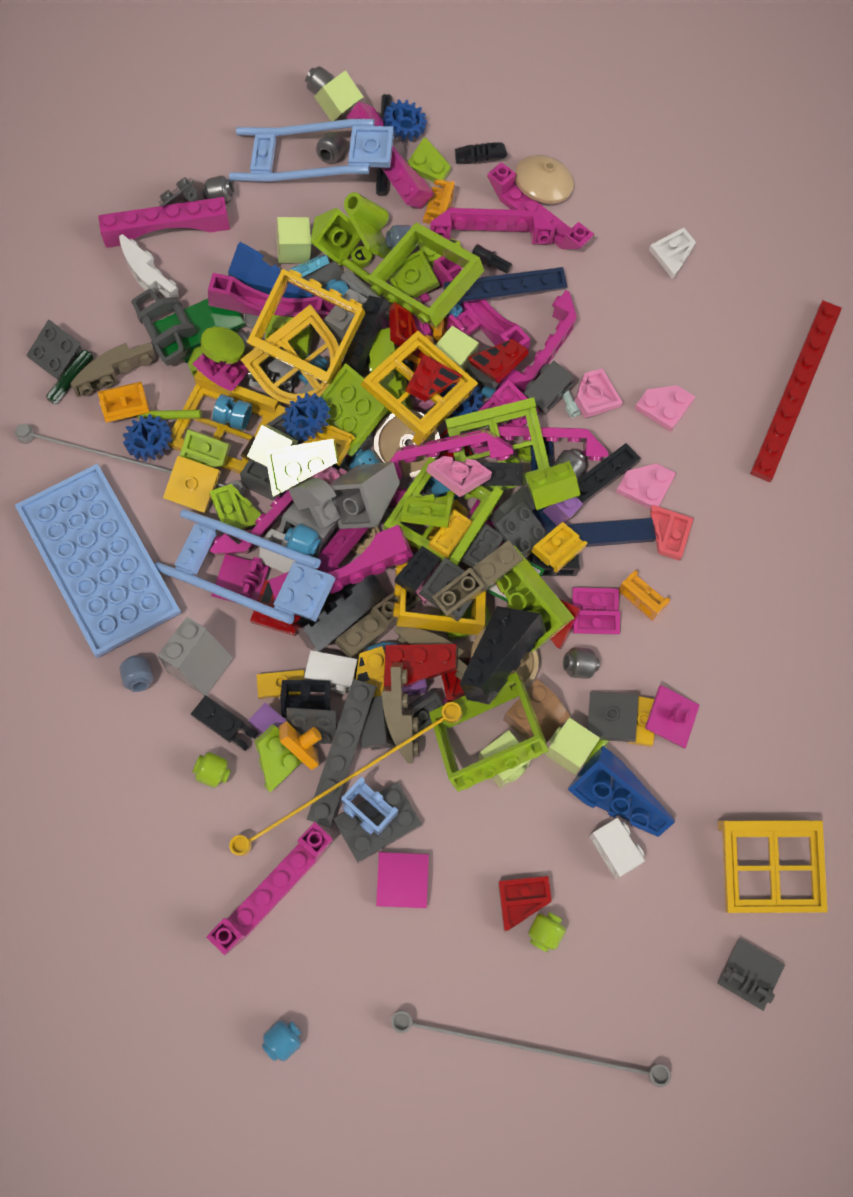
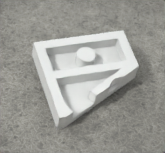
(673, 251)

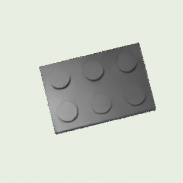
(362, 843)

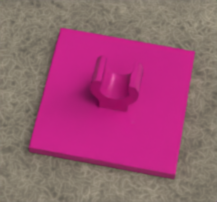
(672, 716)

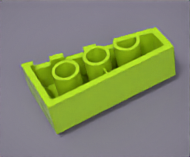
(394, 382)
(530, 593)

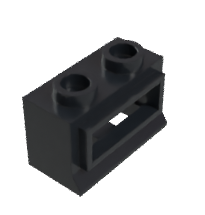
(305, 700)

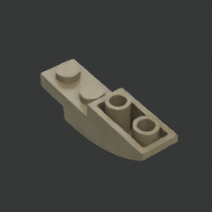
(103, 370)
(477, 579)
(373, 626)
(416, 636)
(399, 721)

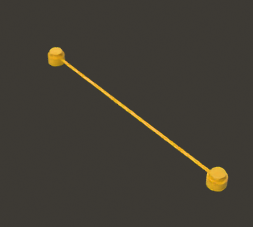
(241, 845)

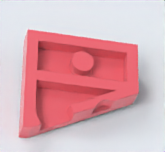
(670, 531)

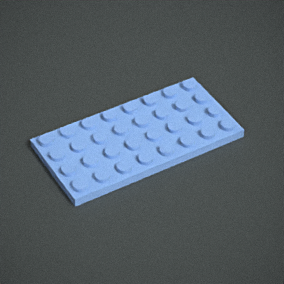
(97, 560)

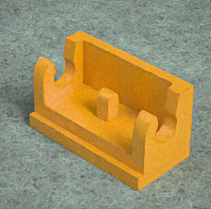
(440, 200)
(123, 402)
(643, 596)

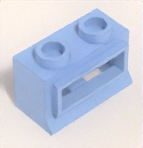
(375, 800)

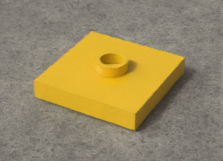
(191, 484)

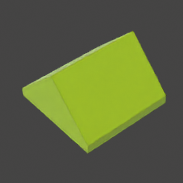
(334, 235)

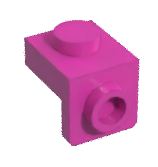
(464, 322)

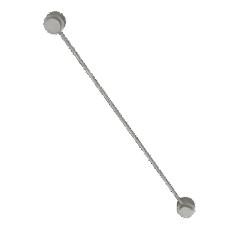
(26, 435)
(658, 1074)

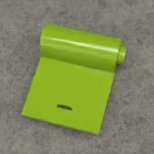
(368, 221)

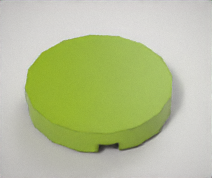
(222, 345)

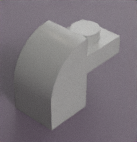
(316, 496)

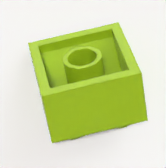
(300, 342)
(552, 485)

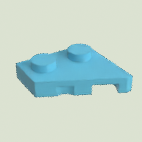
(311, 265)

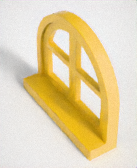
(281, 339)

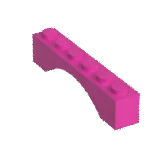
(405, 180)
(204, 215)
(234, 295)
(492, 323)
(385, 550)

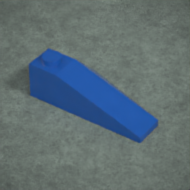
(254, 272)
(614, 788)

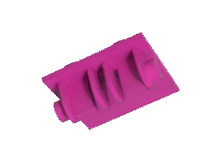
(242, 576)

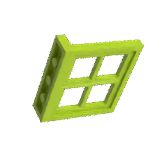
(492, 417)
(488, 503)

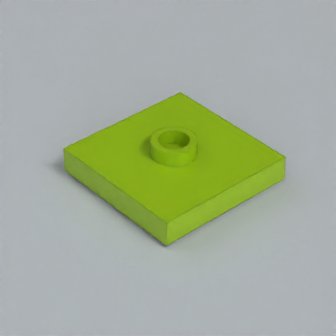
(414, 276)

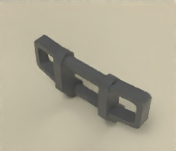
(174, 333)

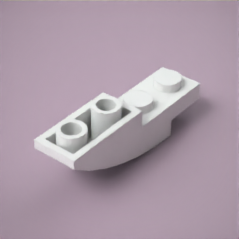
(144, 270)

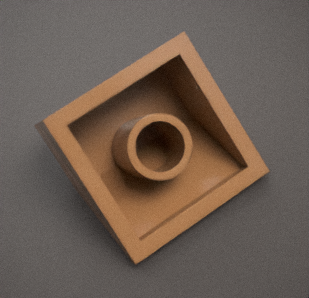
(547, 709)

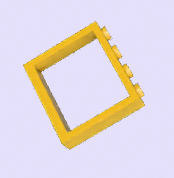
(313, 287)
(434, 622)

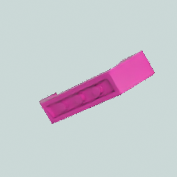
(503, 182)
(494, 220)
(566, 314)
(591, 445)
(497, 447)
(345, 539)
(225, 545)
(271, 891)

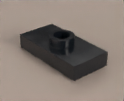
(417, 570)

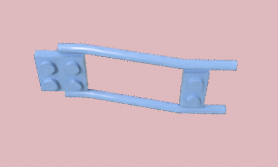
(368, 148)
(300, 594)

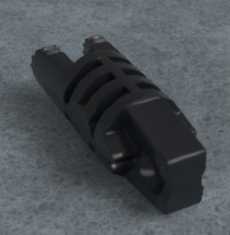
(480, 153)

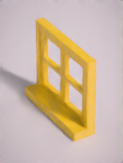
(261, 406)
(444, 406)
(773, 830)

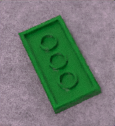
(202, 317)

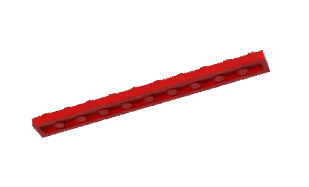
(795, 391)

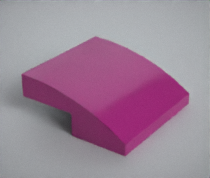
(222, 374)
(506, 394)
(598, 610)
(402, 879)

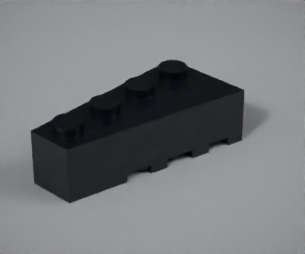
(340, 612)
(499, 652)

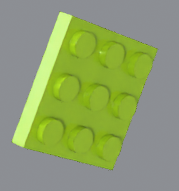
(352, 406)

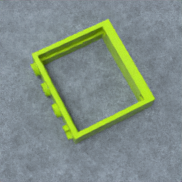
(450, 296)
(500, 761)

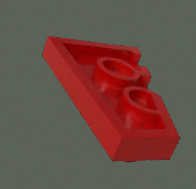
(421, 661)

